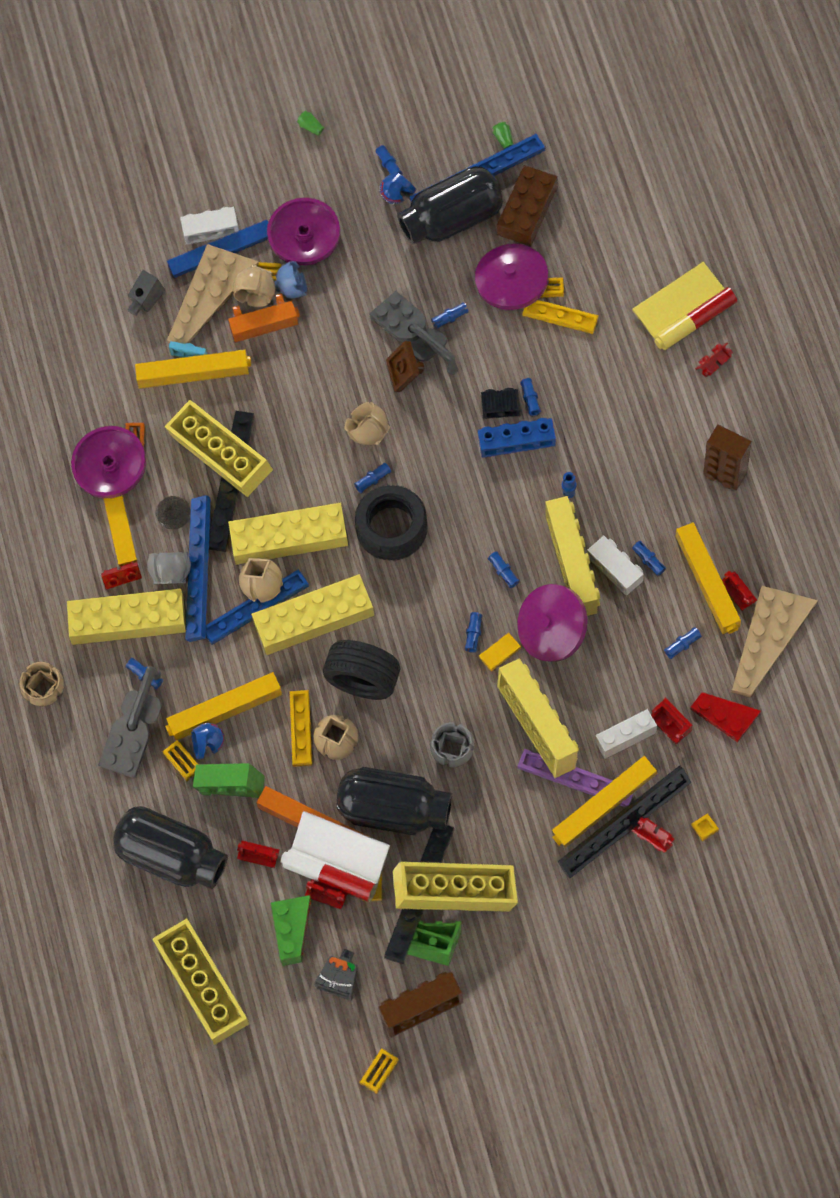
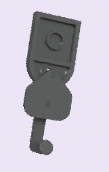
(399, 317)
(125, 747)

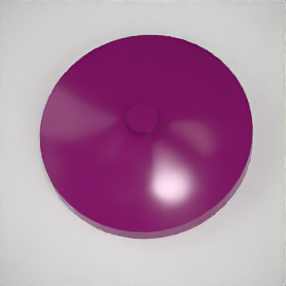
(303, 231)
(511, 276)
(108, 462)
(552, 623)

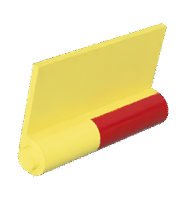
(684, 306)

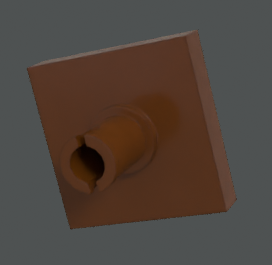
(403, 366)

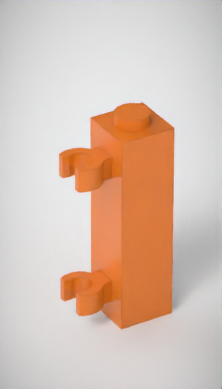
(263, 320)

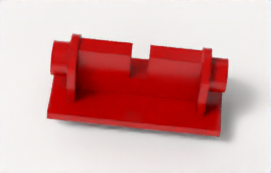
(708, 363)
(115, 577)
(738, 590)
(646, 831)
(257, 854)
(325, 894)

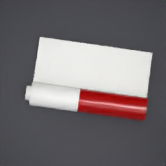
(336, 856)

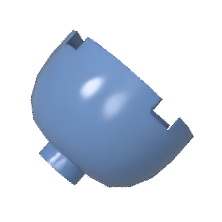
(290, 281)

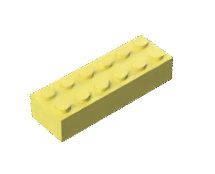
(218, 448)
(288, 533)
(571, 553)
(313, 614)
(126, 616)
(537, 718)
(454, 886)
(200, 981)

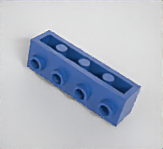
(516, 437)

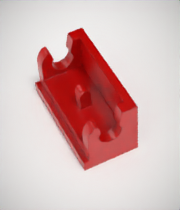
(671, 721)

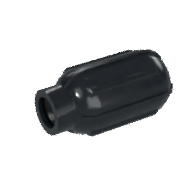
(451, 206)
(392, 801)
(168, 848)

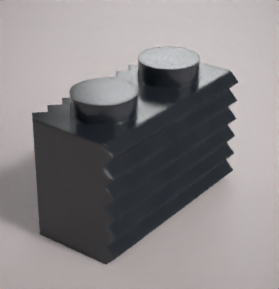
(500, 403)

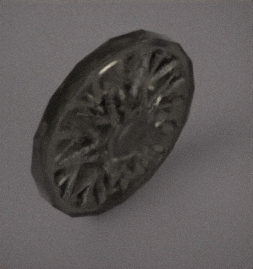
(173, 512)

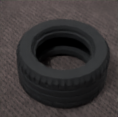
(390, 497)
(361, 669)

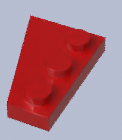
(725, 715)

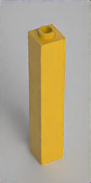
(192, 368)
(708, 578)
(224, 706)
(604, 802)

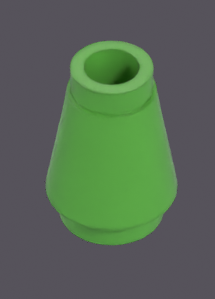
(310, 123)
(503, 134)

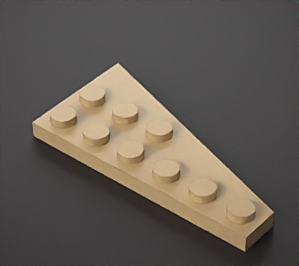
(208, 291)
(771, 630)

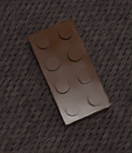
(527, 205)
(727, 457)
(420, 1004)

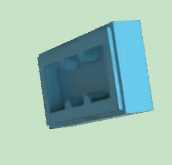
(185, 350)

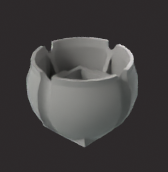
(169, 567)
(456, 734)

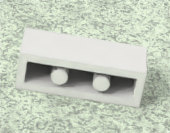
(209, 225)
(615, 565)
(626, 734)

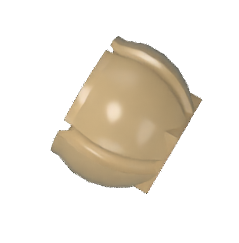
(254, 286)
(367, 424)
(260, 587)
(34, 675)
(331, 748)

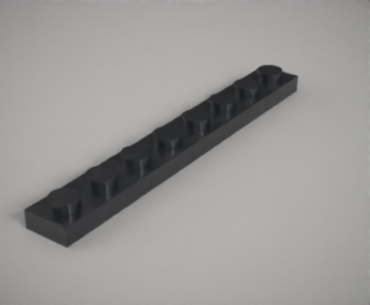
(227, 492)
(624, 822)
(410, 918)

